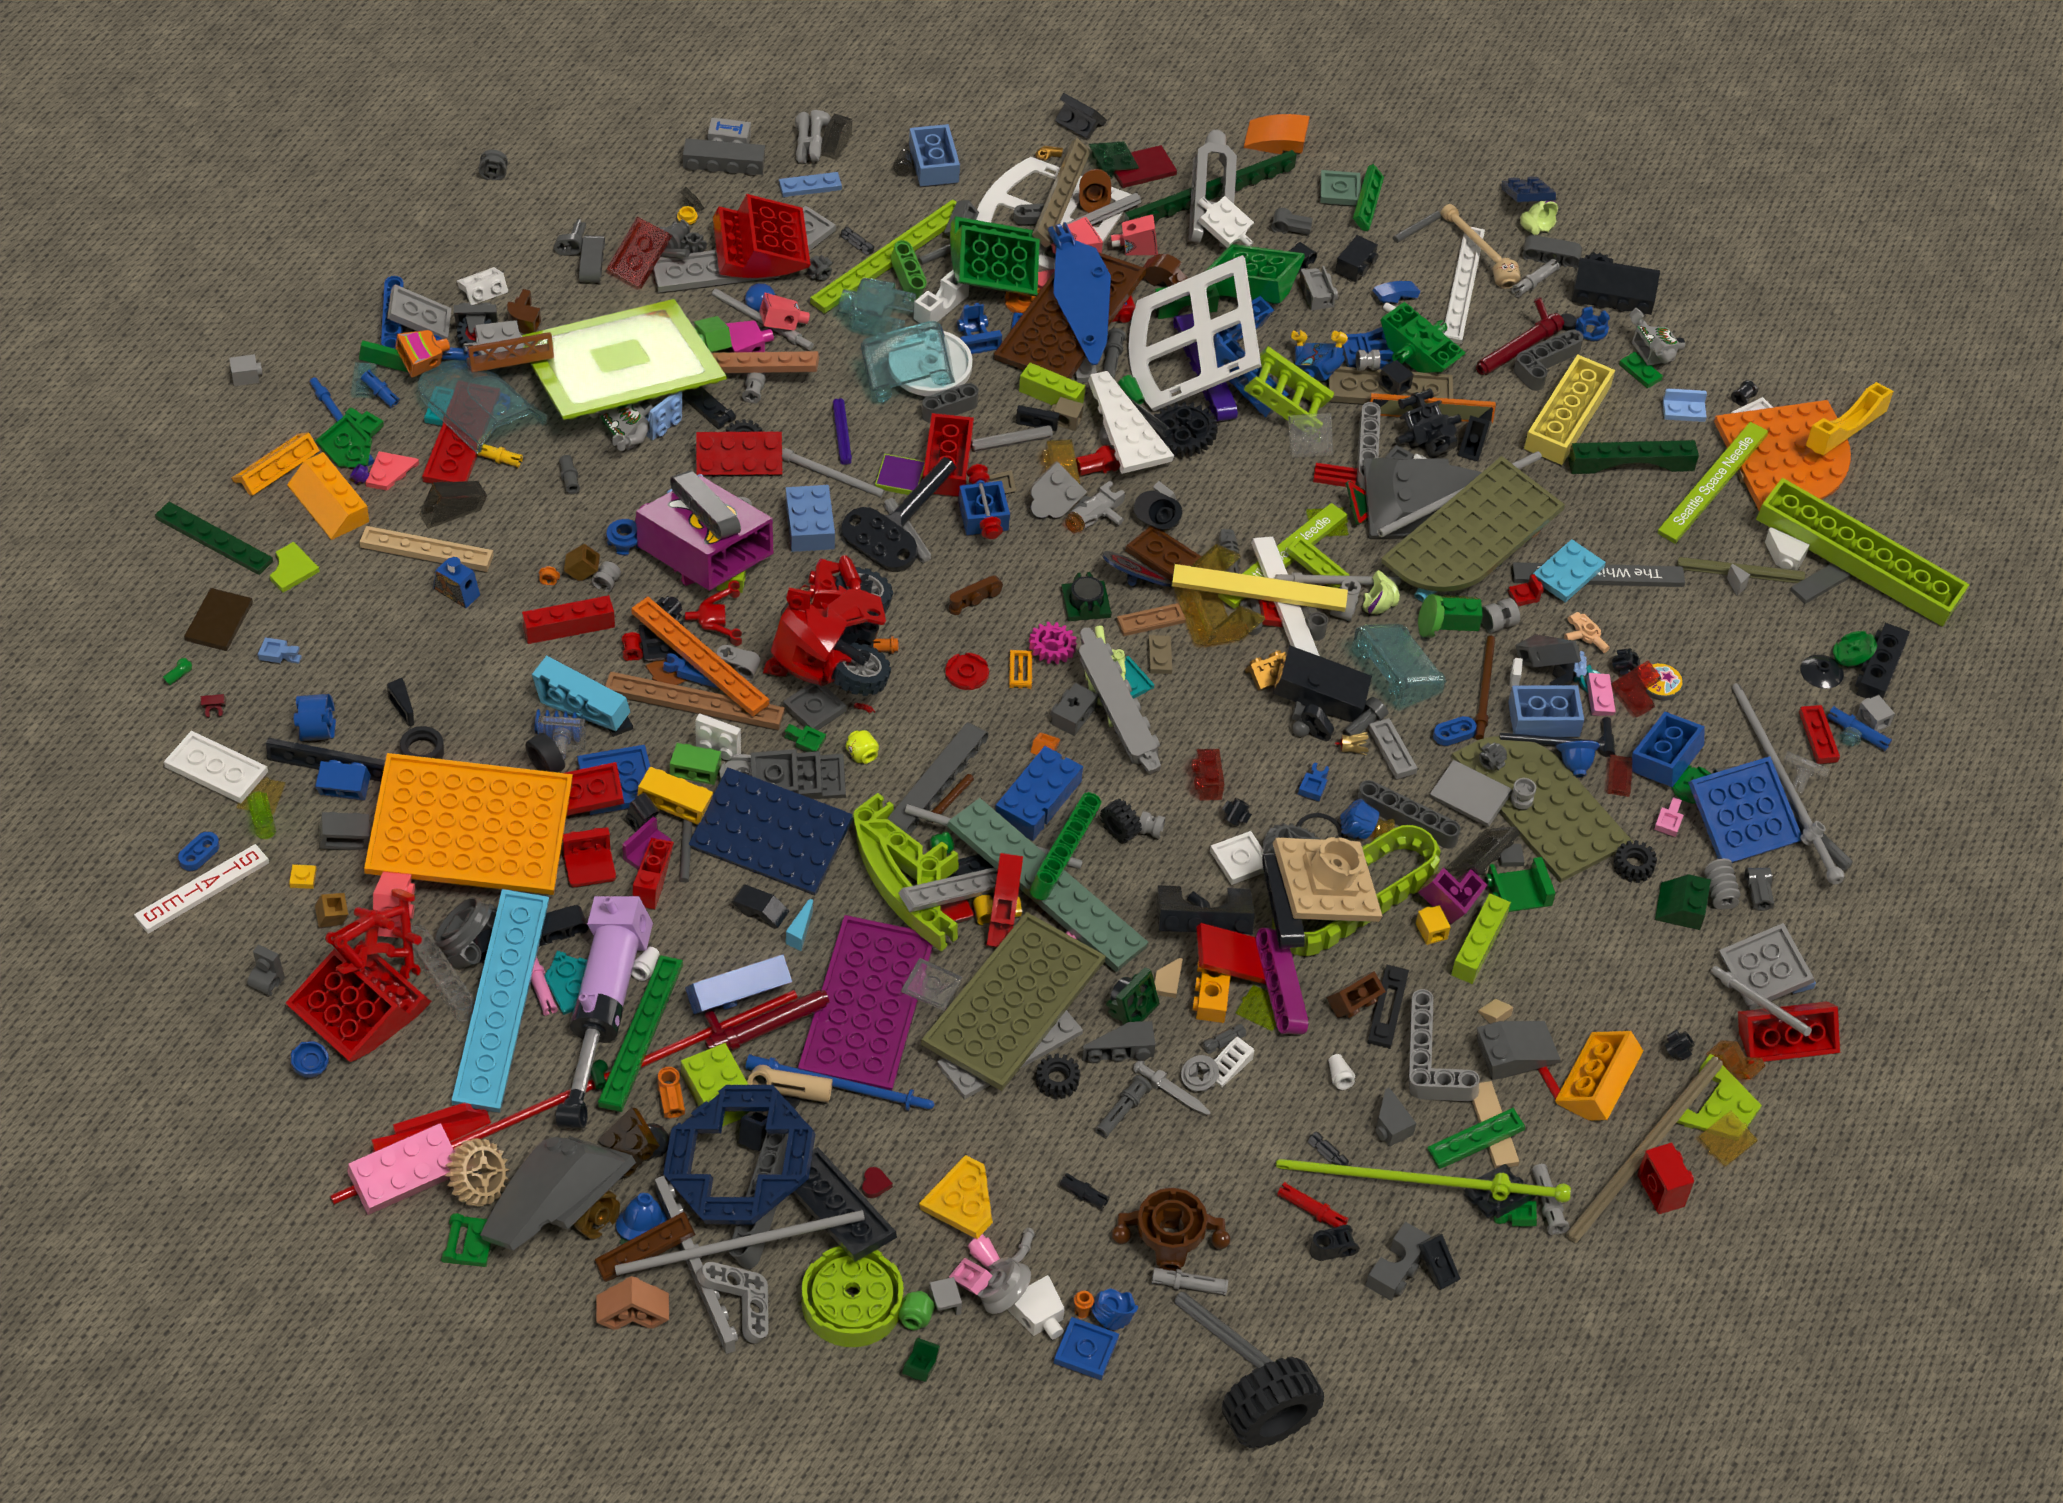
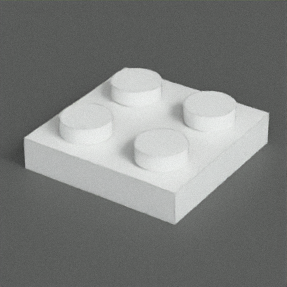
(718, 736)
(1239, 857)

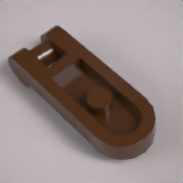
(974, 594)

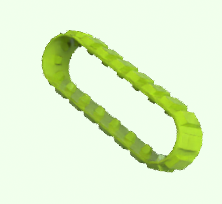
(1402, 837)

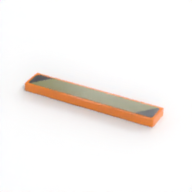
(1451, 407)

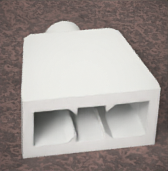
(1040, 1309)

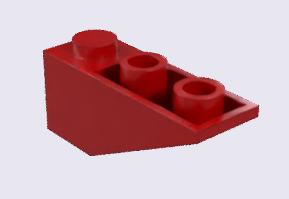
(652, 872)

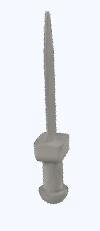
(1158, 1079)

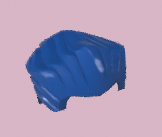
(1359, 820)
(1114, 1308)

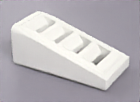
(1238, 1050)

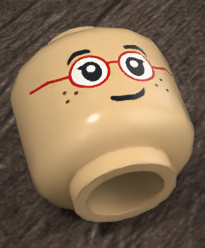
(1506, 273)

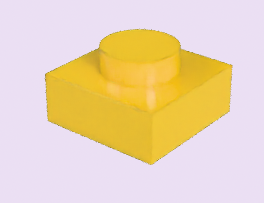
(303, 876)

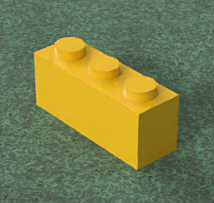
(675, 795)

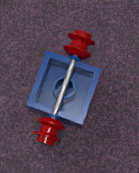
(983, 504)

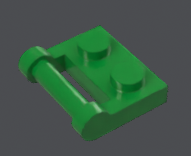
(475, 1249)

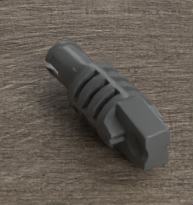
(1228, 540)

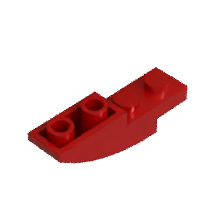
(1004, 898)

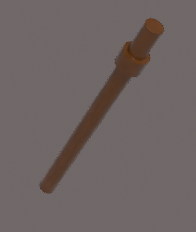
(1481, 718)

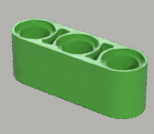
(908, 268)

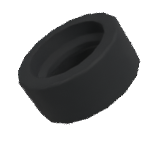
(422, 733)
(544, 753)

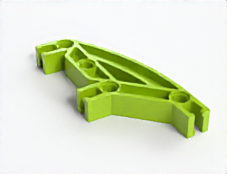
(888, 848)

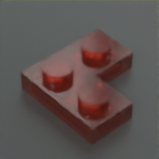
(1633, 685)

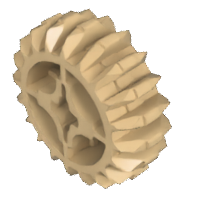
(475, 1187)

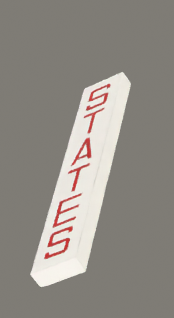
(201, 888)

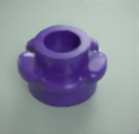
(359, 474)

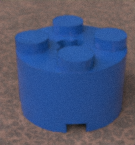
(315, 717)

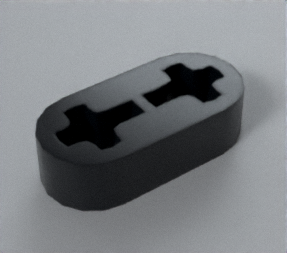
(1317, 722)

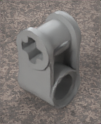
(1353, 588)
(740, 660)

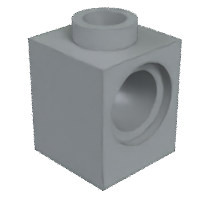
(1875, 713)

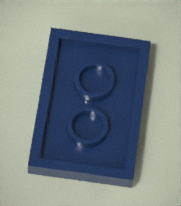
(1528, 190)

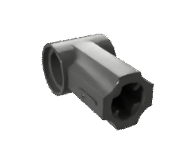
(1286, 221)
(1316, 622)
(1759, 883)

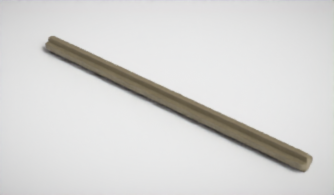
(1651, 1141)

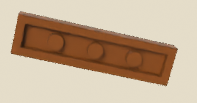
(512, 356)

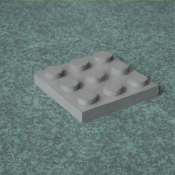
(1768, 964)

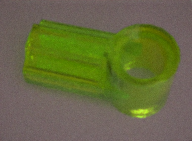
(261, 815)

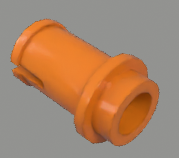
(887, 644)
(1083, 1302)

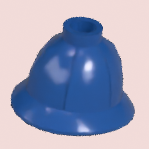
(1578, 756)
(640, 1216)

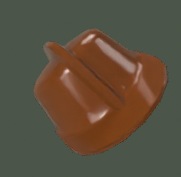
(1094, 190)

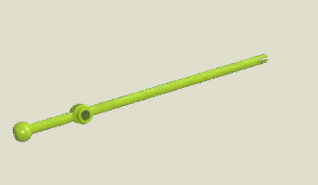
(1499, 1186)

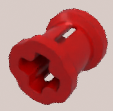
(632, 646)

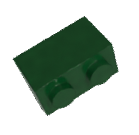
(1683, 901)

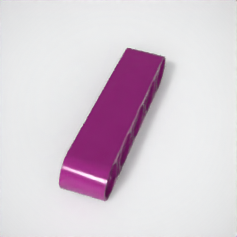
(1282, 984)

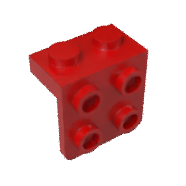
(588, 857)

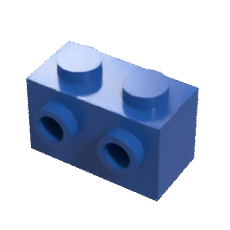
(343, 780)

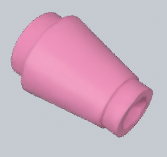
(983, 1251)

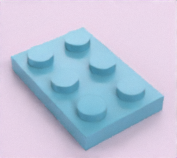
(1569, 570)

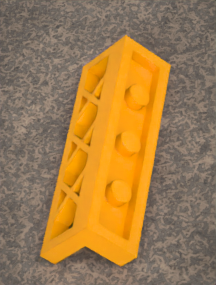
(277, 463)

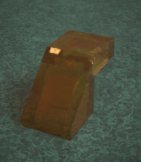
(1735, 1061)

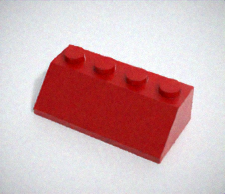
(1773, 1039)

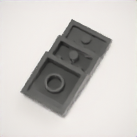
(802, 773)

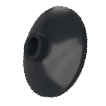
(1820, 677)

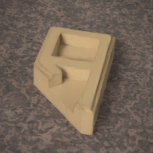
(1168, 979)

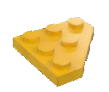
(962, 1198)

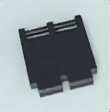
(1492, 1207)

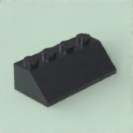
(1615, 286)

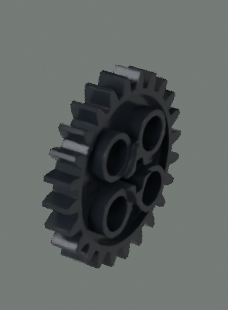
(1189, 428)

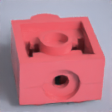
(384, 900)

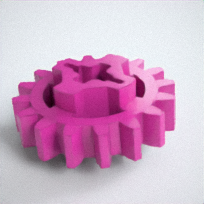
(1052, 643)

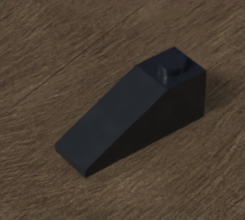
(754, 1126)

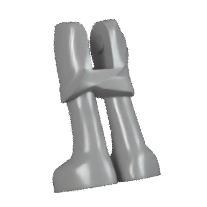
(812, 144)

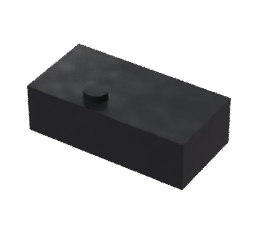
(1323, 683)

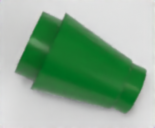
(1131, 388)

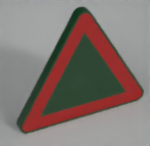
(1357, 502)

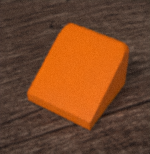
(1044, 740)

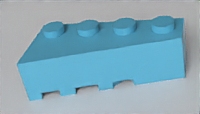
(574, 692)

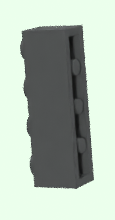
(724, 156)

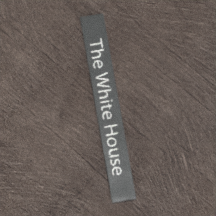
(1617, 575)

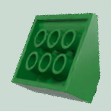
(1268, 272)

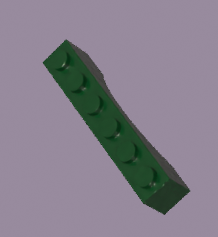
(1597, 456)

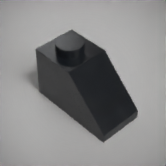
(1474, 438)

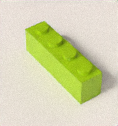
(1480, 938)

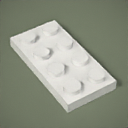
(216, 767)

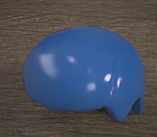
(755, 295)
(308, 1055)

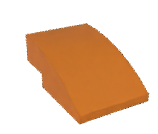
(1277, 133)

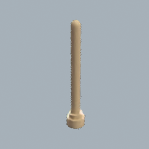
(1451, 214)

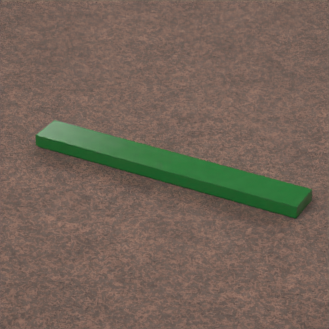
(640, 1033)

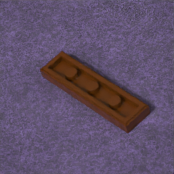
(646, 1245)

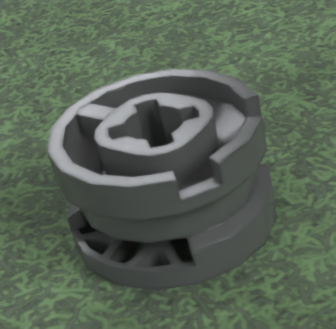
(493, 165)

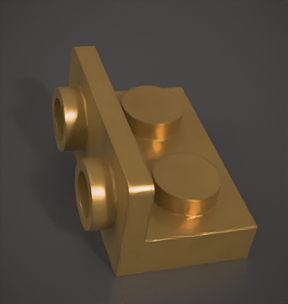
(1265, 671)

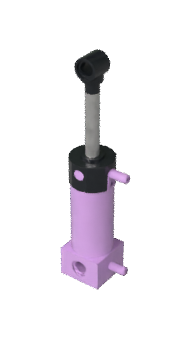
(619, 931)

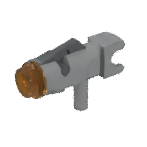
(1092, 508)

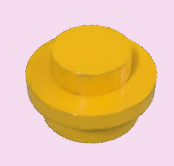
(688, 214)

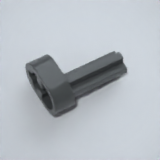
(572, 241)
(1374, 711)

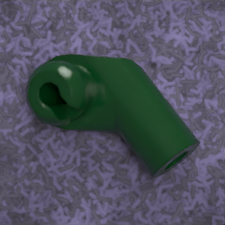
(597, 1073)

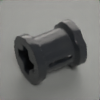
(1746, 390)

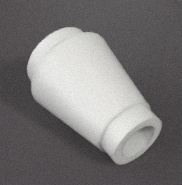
(645, 964)
(1341, 1072)

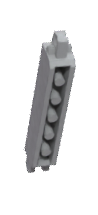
(1118, 702)

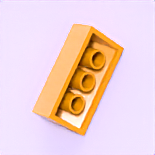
(328, 496)
(1600, 1074)

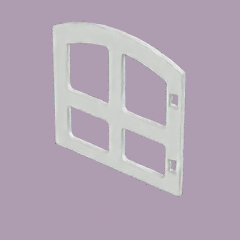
(998, 195)
(1201, 332)

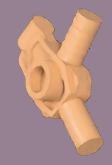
(1586, 630)

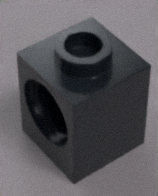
(1396, 378)

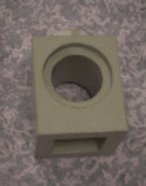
(1069, 413)

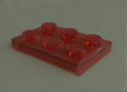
(639, 252)

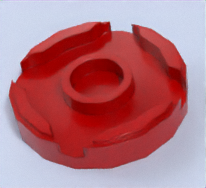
(960, 671)

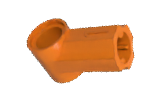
(671, 1093)

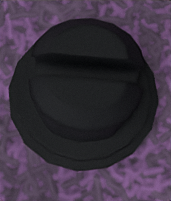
(1569, 321)

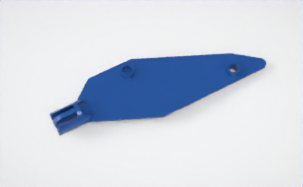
(1082, 291)

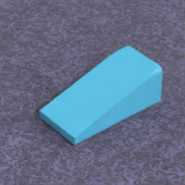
(798, 929)

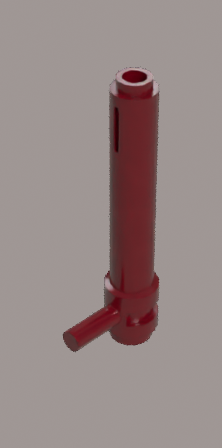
(1542, 330)
(764, 1023)

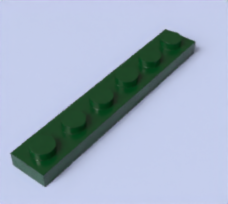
(214, 538)

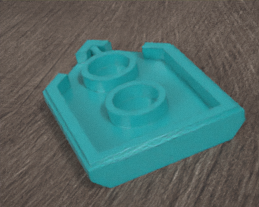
(565, 980)

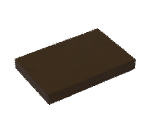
(218, 619)

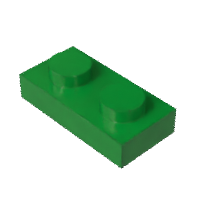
(1640, 370)

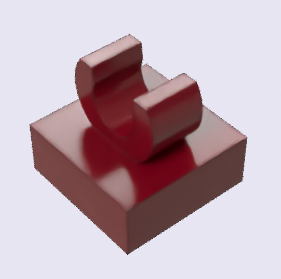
(213, 701)

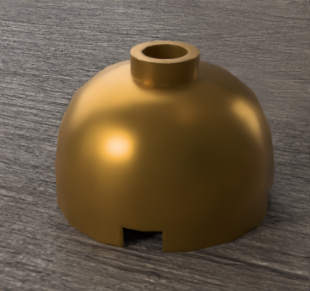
(601, 1212)

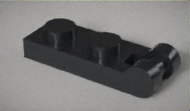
(708, 407)

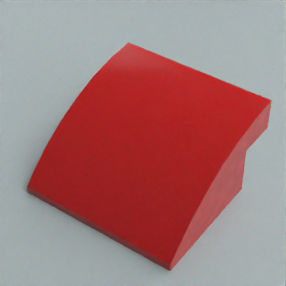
(761, 239)
(359, 1007)

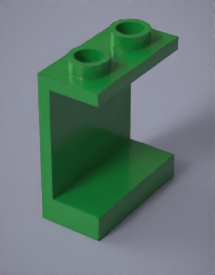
(1523, 888)

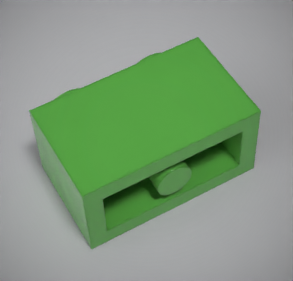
(713, 333)
(695, 763)

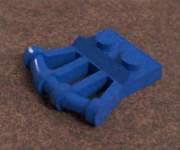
(1366, 342)

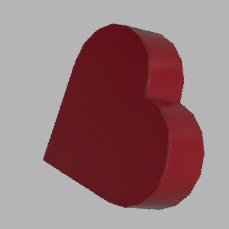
(875, 1183)

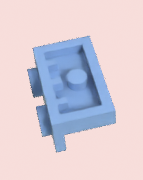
(1684, 405)

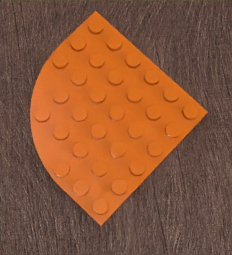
(1785, 450)

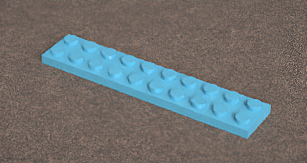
(500, 1001)

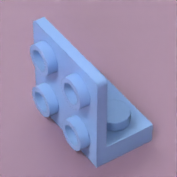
(665, 415)

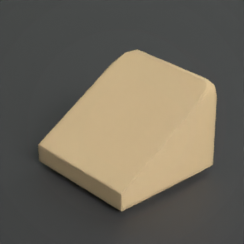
(1496, 1011)

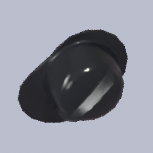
(1158, 510)

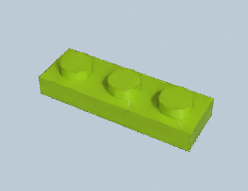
(1314, 559)

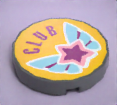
(1669, 685)

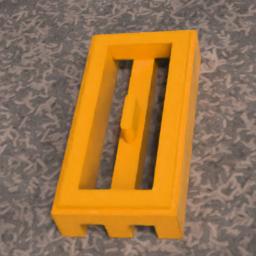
(1020, 683)

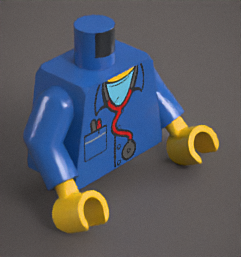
(1319, 359)

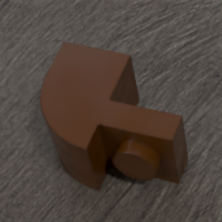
(1164, 268)
(527, 317)

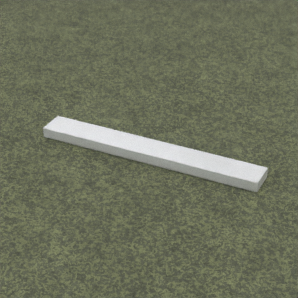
(1462, 287)
(1290, 614)

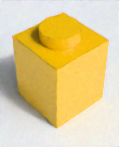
(1432, 924)

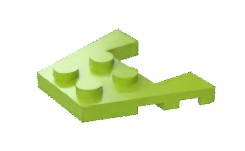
(1727, 1097)

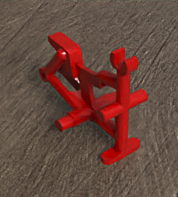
(369, 922)

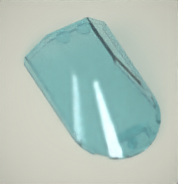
(473, 401)

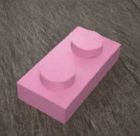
(1600, 694)
(971, 1276)

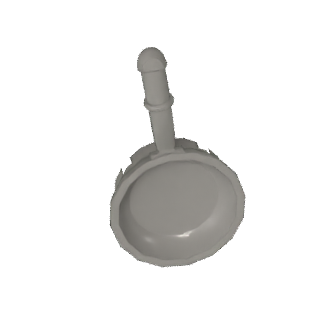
(1008, 1279)

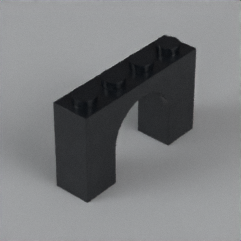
(1179, 916)

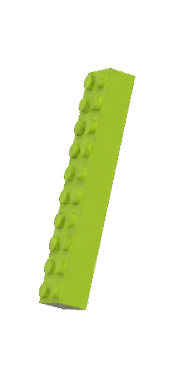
(1863, 552)

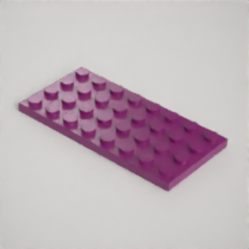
(868, 1016)

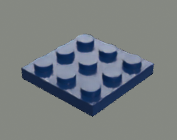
(631, 765)

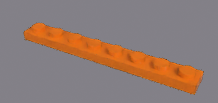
(700, 656)

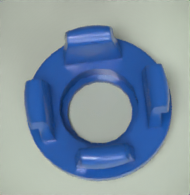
(1588, 318)
(622, 542)

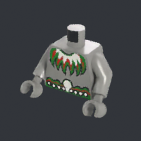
(1654, 343)
(627, 423)

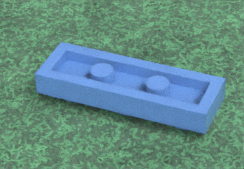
(810, 184)

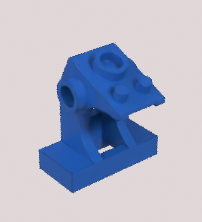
(973, 321)

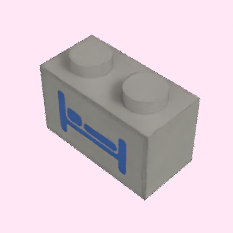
(729, 131)

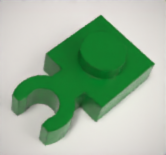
(1522, 1216)

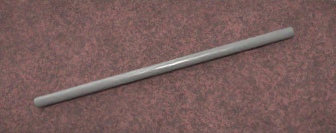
(1439, 503)
(739, 1242)

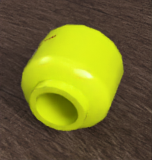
(862, 746)

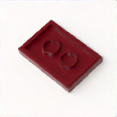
(1152, 165)

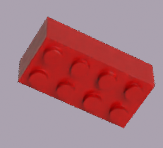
(950, 438)

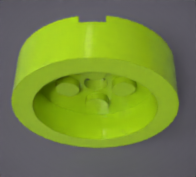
(845, 1318)

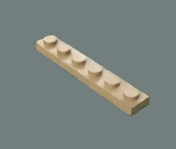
(425, 548)

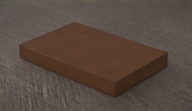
(1161, 552)

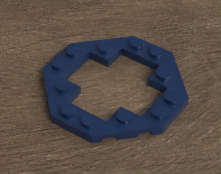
(769, 1188)

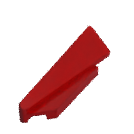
(455, 1120)

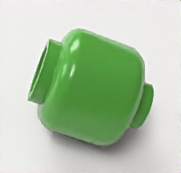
(916, 1310)

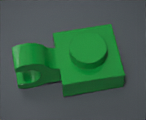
(367, 421)
(807, 739)

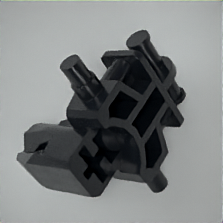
(1428, 425)

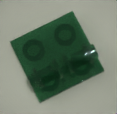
(1113, 157)

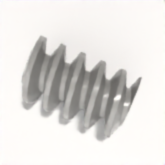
(1723, 884)

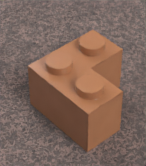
(631, 1302)

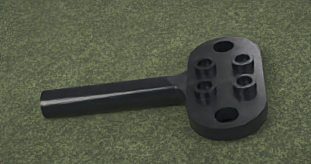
(883, 536)

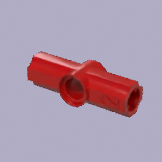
(1101, 460)

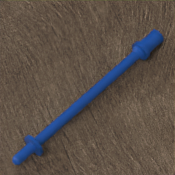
(908, 1099)

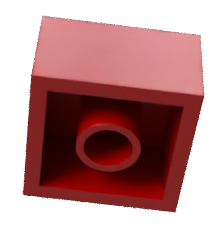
(1665, 1178)

